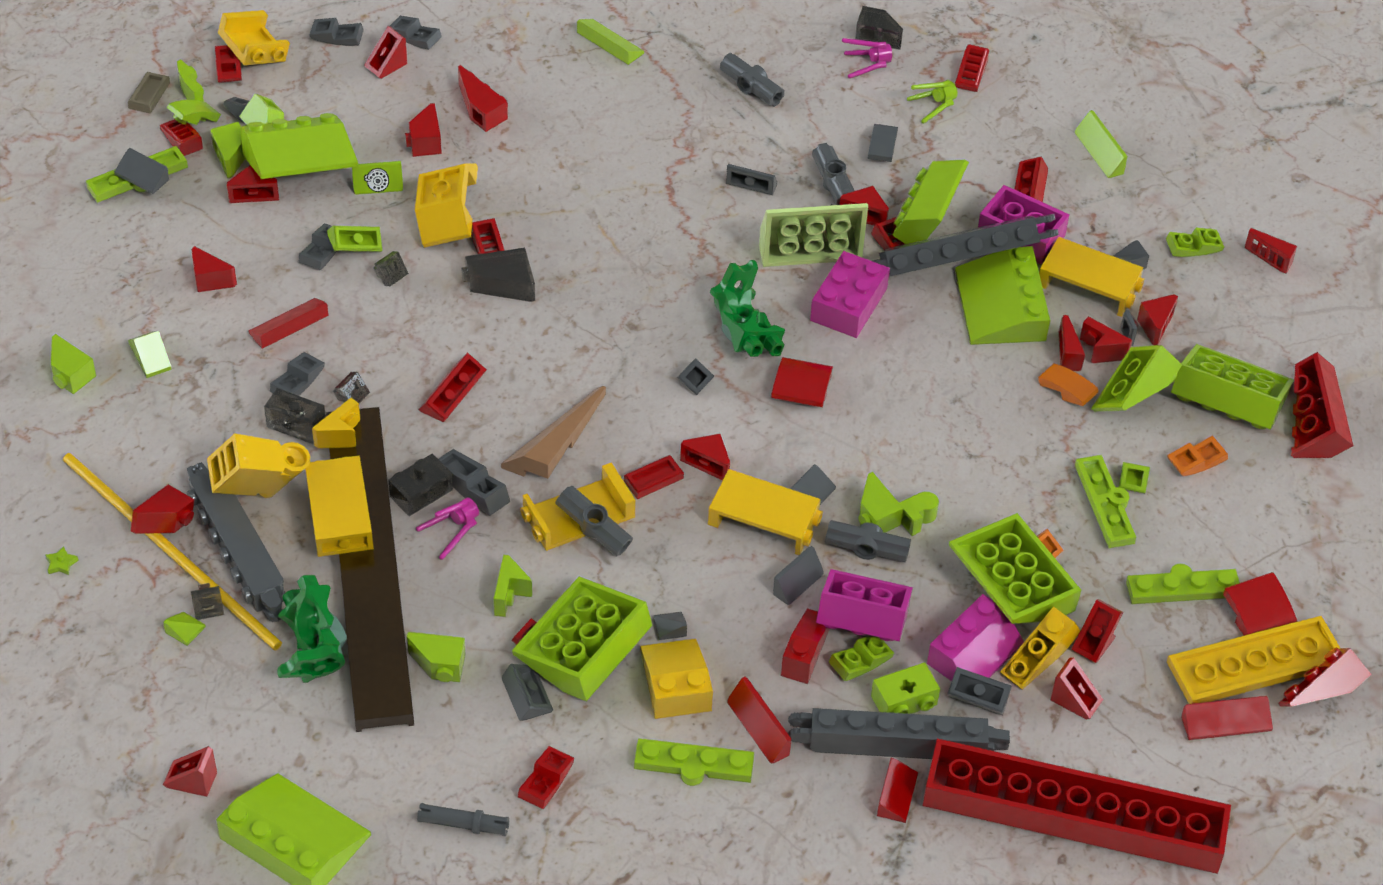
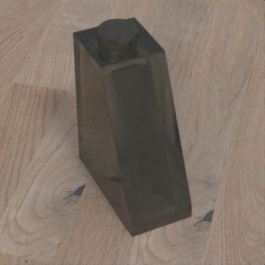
(500, 274)

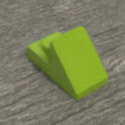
(511, 582)

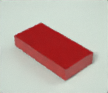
(653, 476)

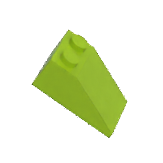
(1138, 376)

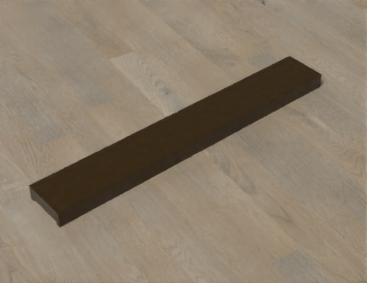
(373, 596)

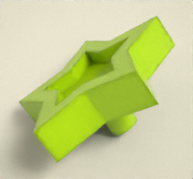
(61, 561)

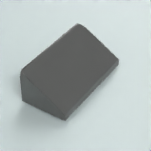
(142, 171)
(751, 179)
(815, 484)
(798, 576)
(979, 691)
(526, 692)

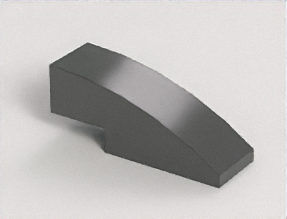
(474, 482)

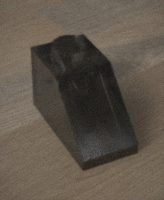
(878, 26)

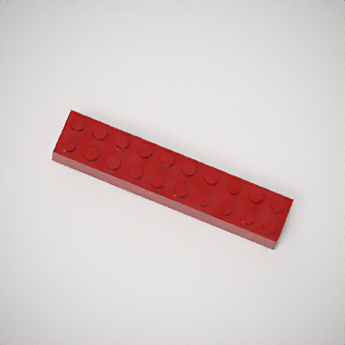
(1078, 805)

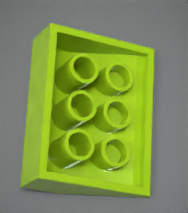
(297, 146)
(1003, 298)
(1232, 386)
(1017, 570)
(584, 637)
(291, 832)

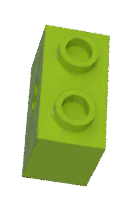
(906, 690)

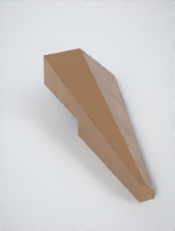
(548, 447)

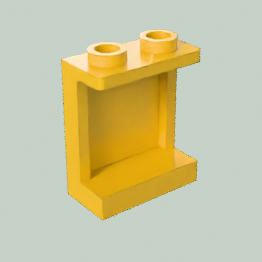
(250, 39)

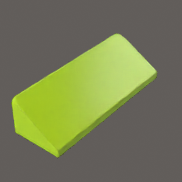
(608, 40)
(1101, 145)

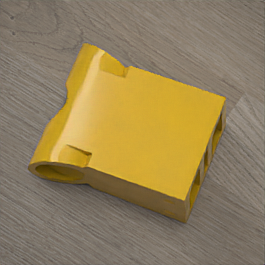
(255, 465)

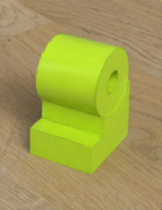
(918, 510)

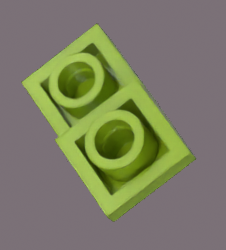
(191, 88)
(193, 111)
(1200, 242)
(863, 657)

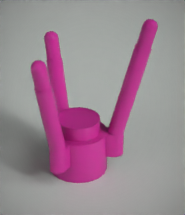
(880, 53)
(461, 513)

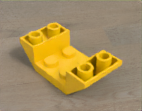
(442, 206)

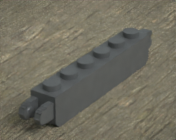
(965, 244)
(238, 544)
(890, 733)

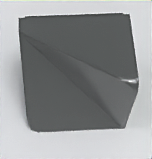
(1134, 254)
(695, 376)

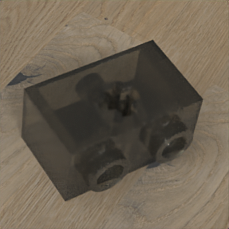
(293, 415)
(420, 484)

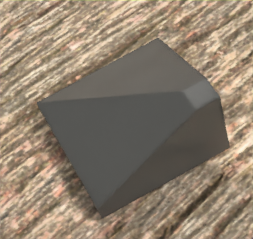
(236, 106)
(1129, 326)
(670, 625)

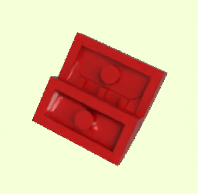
(802, 382)
(1260, 604)

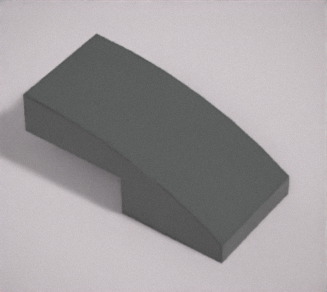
(329, 31)
(416, 34)
(882, 142)
(319, 251)
(299, 374)

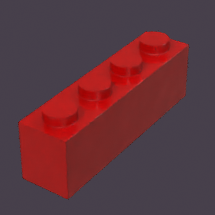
(1319, 411)

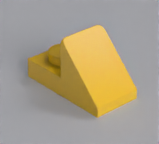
(337, 428)

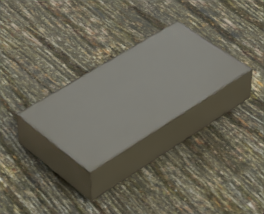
(148, 92)

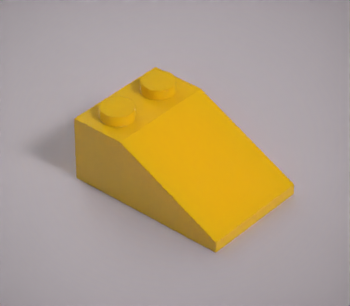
(677, 678)

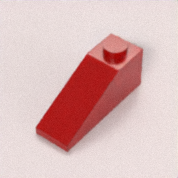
(804, 648)

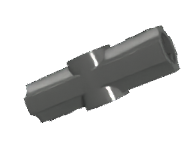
(752, 79)
(832, 171)
(605, 531)
(868, 541)

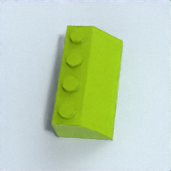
(928, 200)

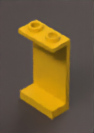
(1093, 272)
(339, 506)
(766, 507)
(555, 527)

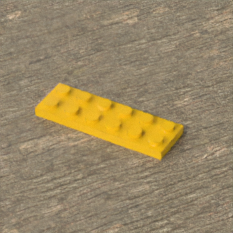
(1251, 660)

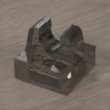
(391, 268)
(351, 387)
(207, 602)

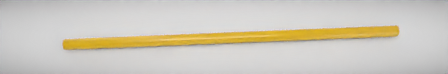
(192, 569)

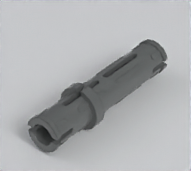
(469, 820)

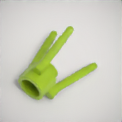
(943, 92)

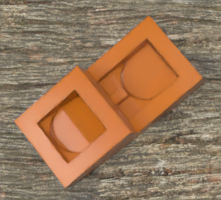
(1072, 385)
(1198, 458)

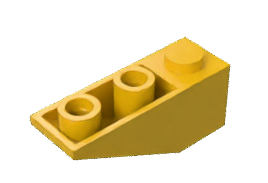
(1041, 648)

